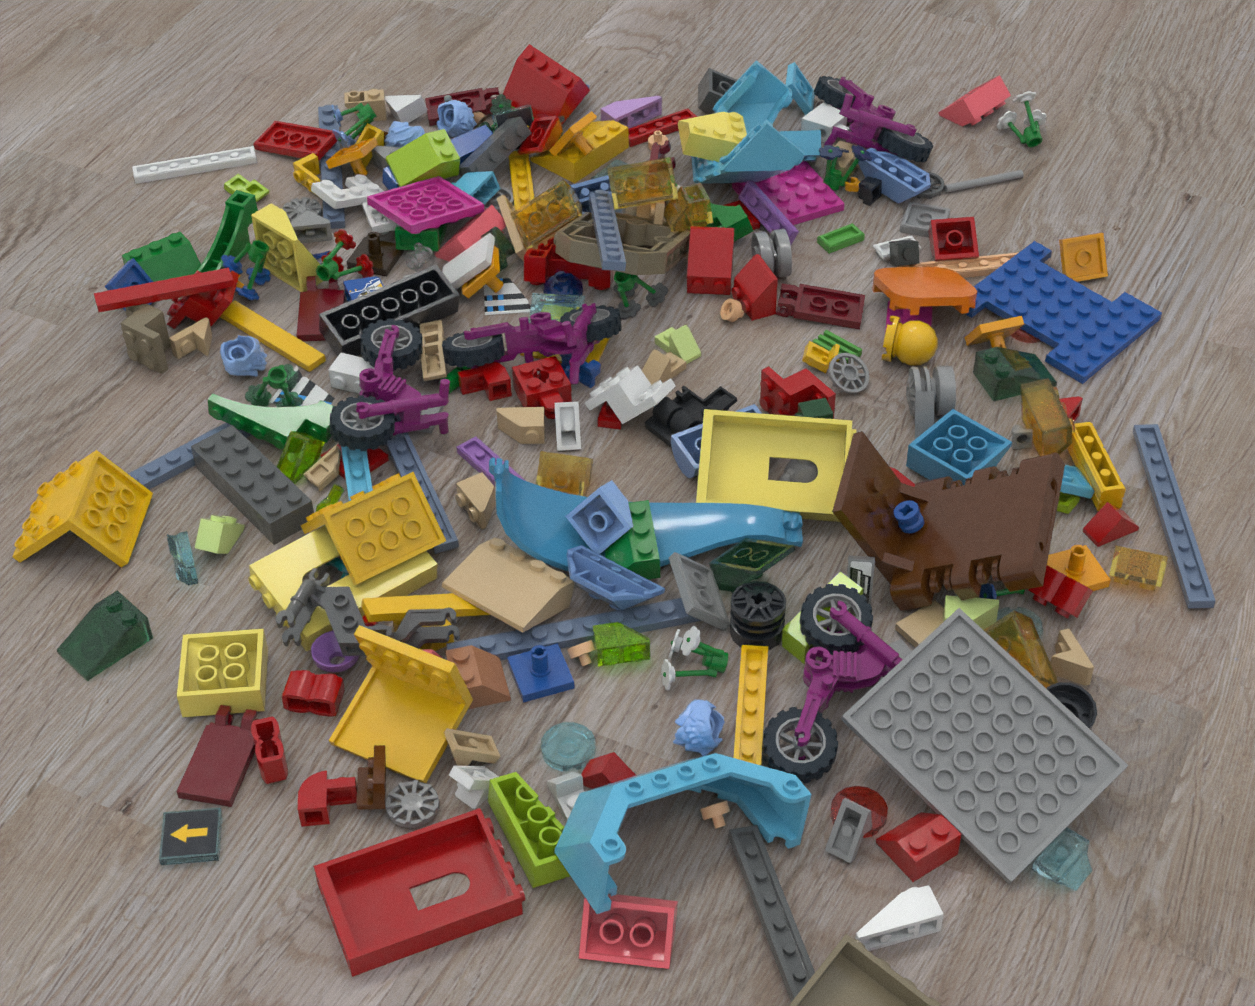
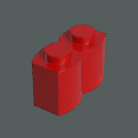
(1062, 592)
(313, 693)
(269, 750)

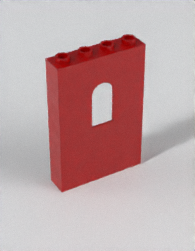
(372, 898)

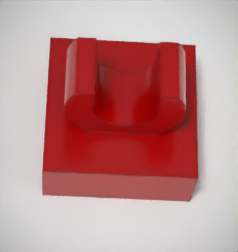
(608, 418)

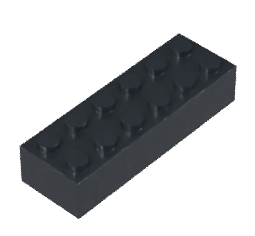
(415, 299)

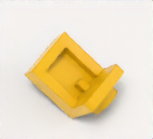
(818, 356)

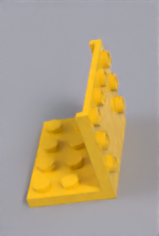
(94, 503)
(380, 526)
(403, 705)

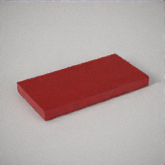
(295, 140)

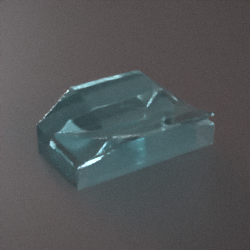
(183, 558)
(1065, 860)

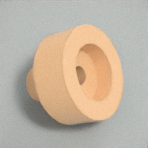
(657, 137)
(731, 310)
(582, 652)
(716, 812)

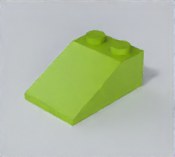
(425, 158)

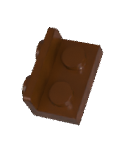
(372, 781)

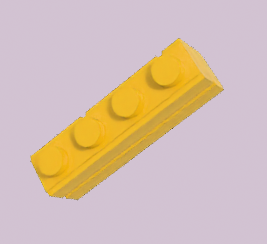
(1096, 466)

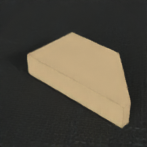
(325, 469)

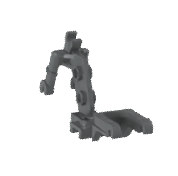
(346, 618)

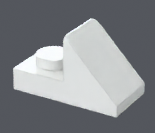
(567, 426)
(472, 784)
(566, 791)

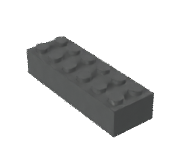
(252, 484)

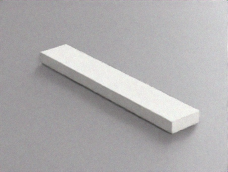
(194, 164)

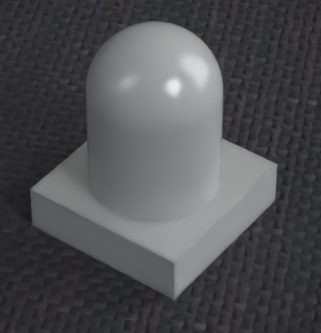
(1021, 437)

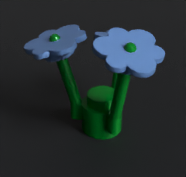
(365, 116)

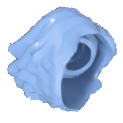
(455, 118)
(402, 134)
(243, 356)
(699, 727)

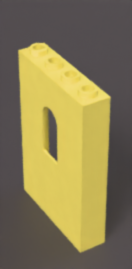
(738, 454)
(282, 574)

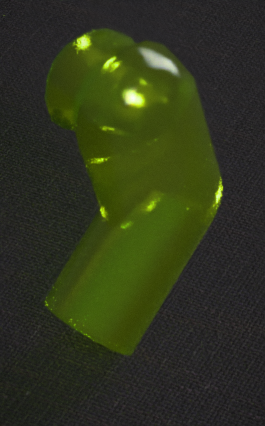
(332, 498)

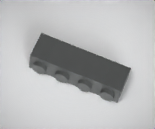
(496, 147)

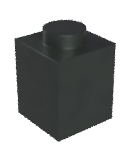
(904, 252)

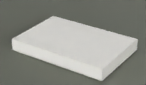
(470, 262)

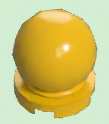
(911, 342)

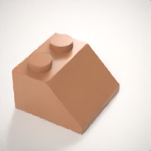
(481, 674)

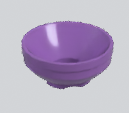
(325, 649)

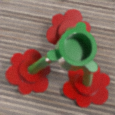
(332, 264)

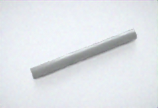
(983, 181)

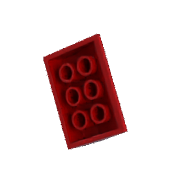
(544, 85)

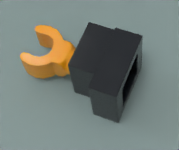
(868, 188)

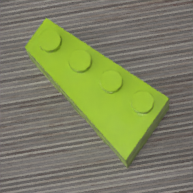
(528, 828)

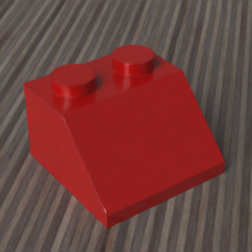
(953, 238)
(756, 289)
(921, 844)

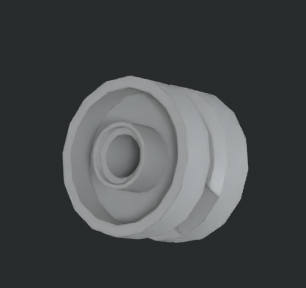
(774, 251)

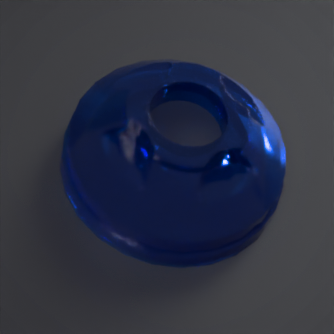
(572, 286)

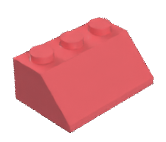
(977, 103)
(471, 233)
(630, 932)

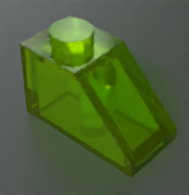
(299, 455)

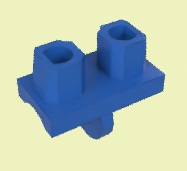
(587, 371)

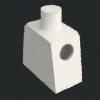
(823, 119)

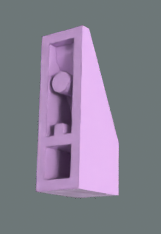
(633, 111)

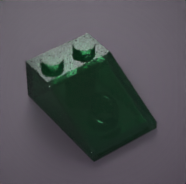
(1005, 370)
(747, 562)
(105, 636)

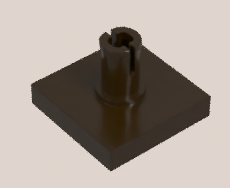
(381, 253)

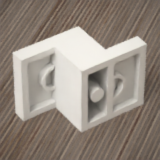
(629, 393)

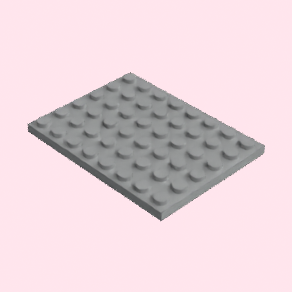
(984, 744)

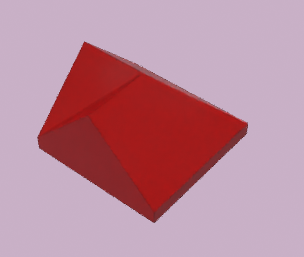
(543, 137)

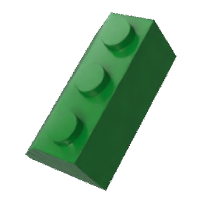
(166, 258)
(638, 546)

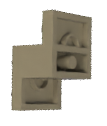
(146, 336)

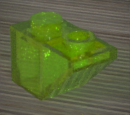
(619, 644)

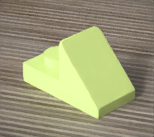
(679, 343)

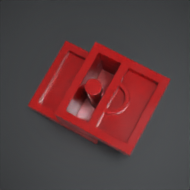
(202, 305)
(782, 395)

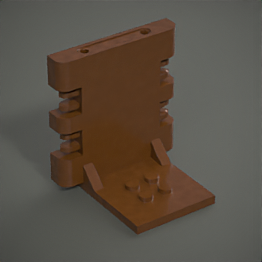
(968, 532)

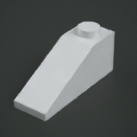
(903, 919)

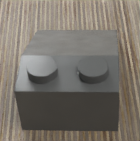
(712, 88)

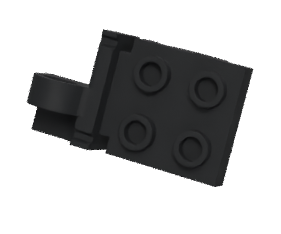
(685, 411)

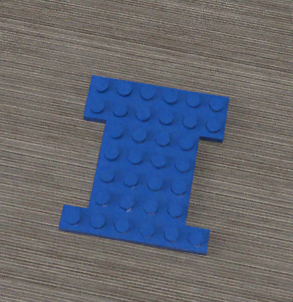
(1063, 313)

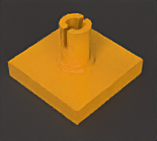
(574, 136)
(353, 155)
(1084, 257)
(486, 277)
(994, 332)
(1081, 566)

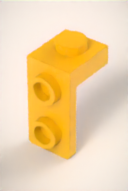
(306, 171)

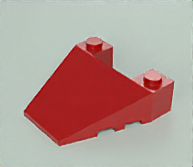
(544, 263)

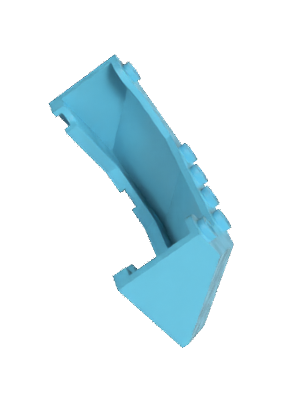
(764, 150)
(591, 839)

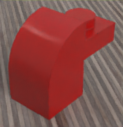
(489, 377)
(320, 793)

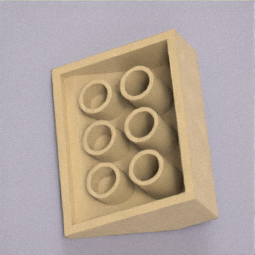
(510, 585)

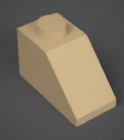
(523, 424)

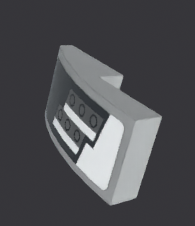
(861, 571)

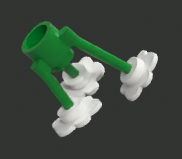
(1032, 133)
(713, 659)

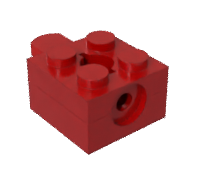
(542, 389)

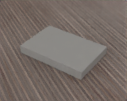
(699, 591)

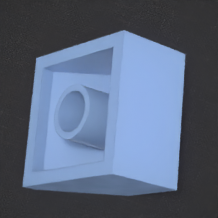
(602, 517)

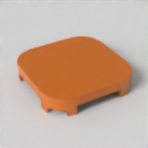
(924, 286)

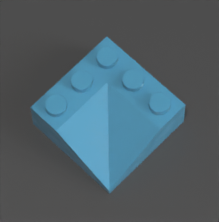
(955, 448)

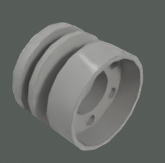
(941, 383)

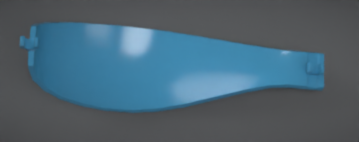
(538, 524)

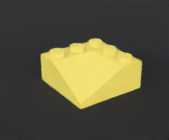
(711, 135)
(286, 254)
(222, 670)

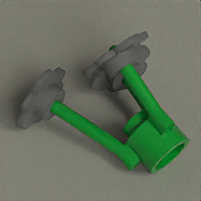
(626, 285)

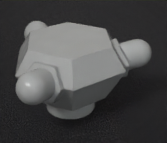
(799, 471)

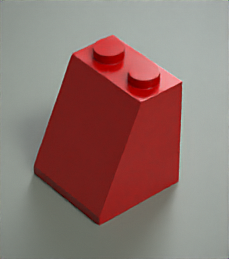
(710, 260)

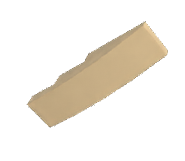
(432, 354)

